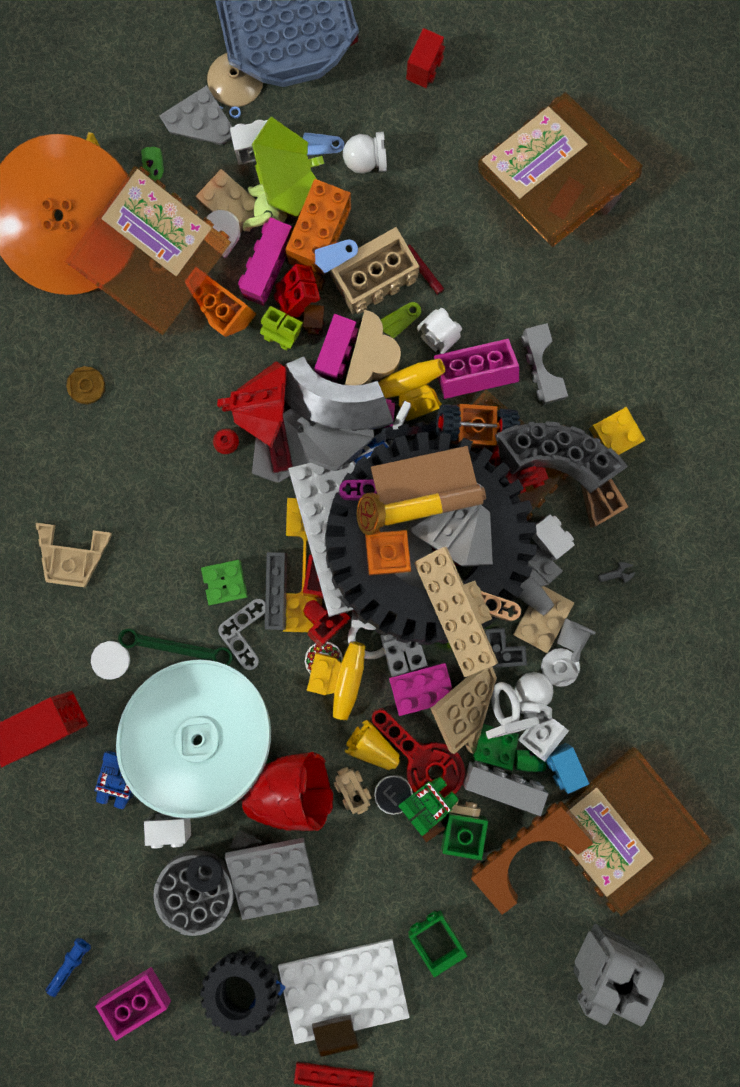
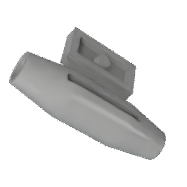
(542, 574)

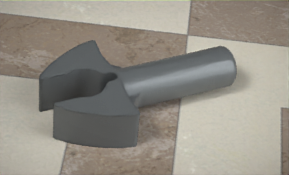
(617, 573)

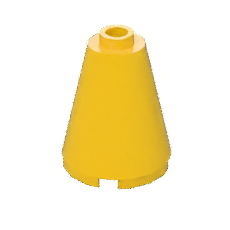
(372, 747)

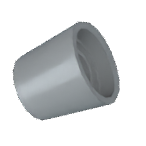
(574, 637)

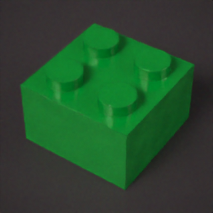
(464, 836)

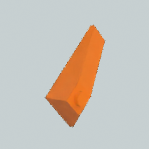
(222, 308)

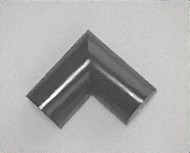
(505, 655)

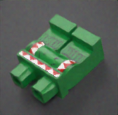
(436, 805)

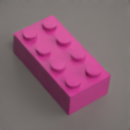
(266, 261)
(478, 368)

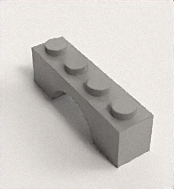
(550, 387)

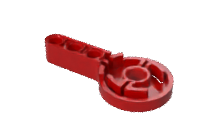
(423, 758)

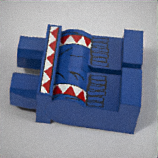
(112, 782)

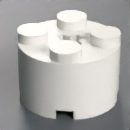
(439, 331)

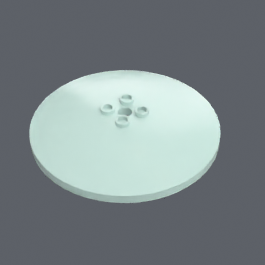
(159, 732)

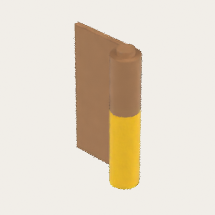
(427, 485)

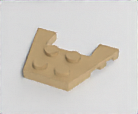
(69, 564)

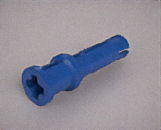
(72, 960)

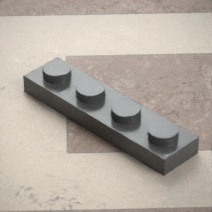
(276, 591)

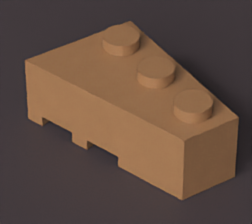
(603, 503)

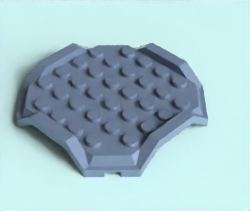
(286, 38)

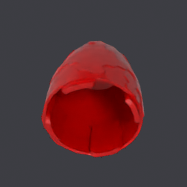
(291, 793)

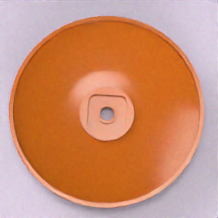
(36, 182)

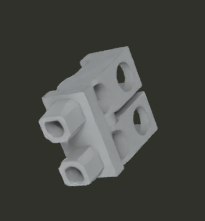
(395, 657)

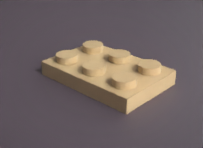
(227, 195)
(542, 630)

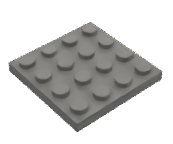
(272, 878)

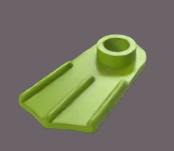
(400, 319)

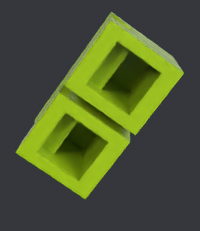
(280, 328)

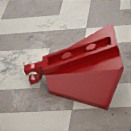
(259, 403)

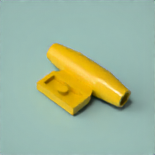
(412, 387)
(338, 677)

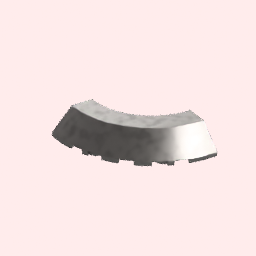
(333, 403)
(560, 449)

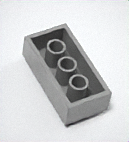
(505, 788)

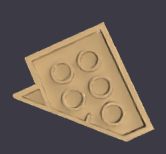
(464, 709)

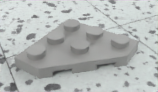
(198, 118)

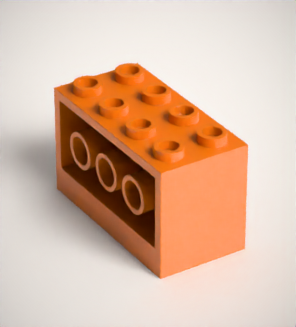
(318, 223)

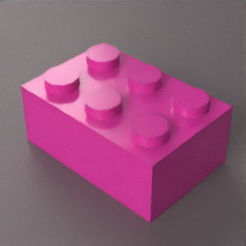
(336, 348)
(420, 688)
(133, 1003)

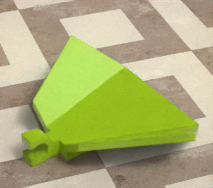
(284, 166)

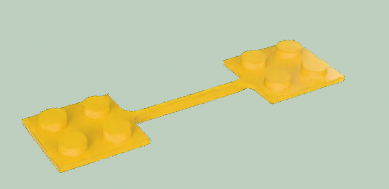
(295, 602)

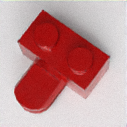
(528, 477)
(324, 626)

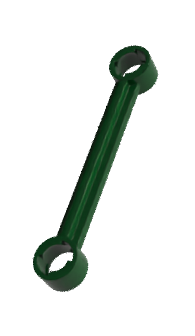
(173, 647)

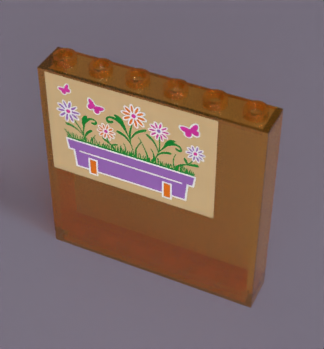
(559, 169)
(148, 250)

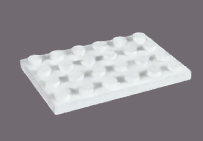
(343, 983)

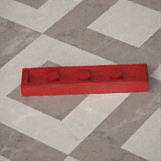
(330, 1076)

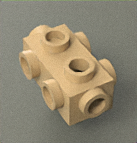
(349, 784)

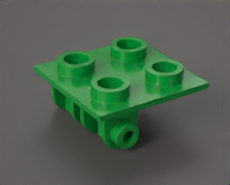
(498, 750)

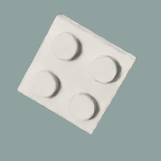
(543, 737)

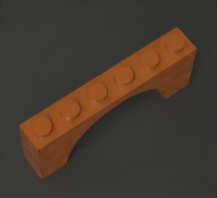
(555, 825)

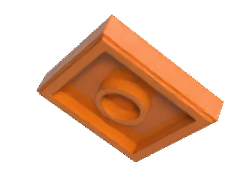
(388, 552)

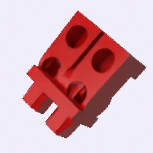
(297, 290)

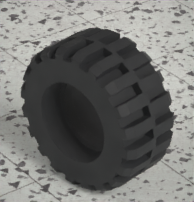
(219, 1006)

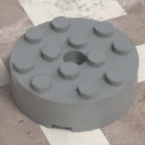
(187, 912)

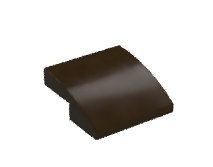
(335, 1035)

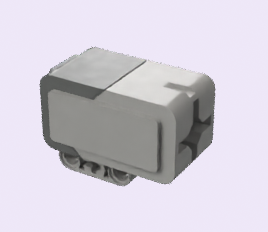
(616, 977)

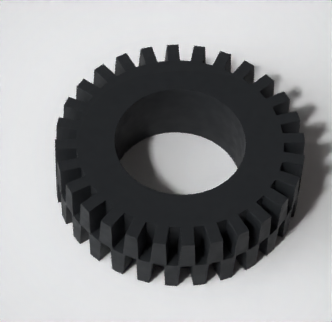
(403, 608)

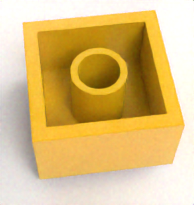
(618, 431)

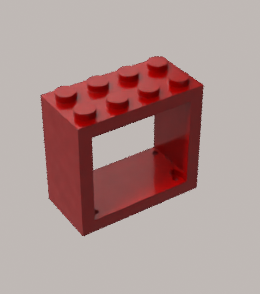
(39, 727)

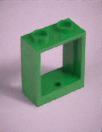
(446, 960)

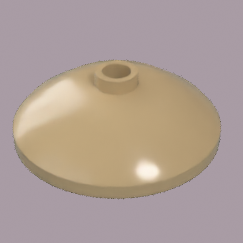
(231, 89)

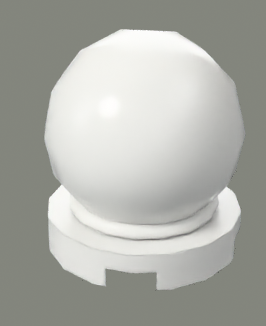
(365, 153)
(534, 695)

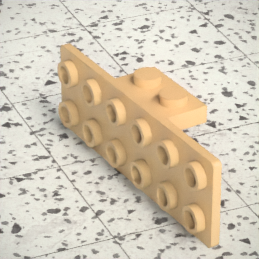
(459, 611)

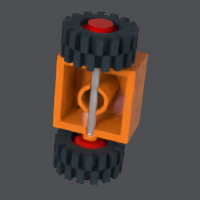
(474, 423)

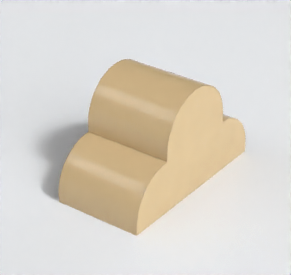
(374, 353)

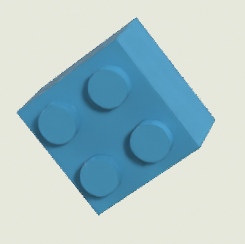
(567, 769)

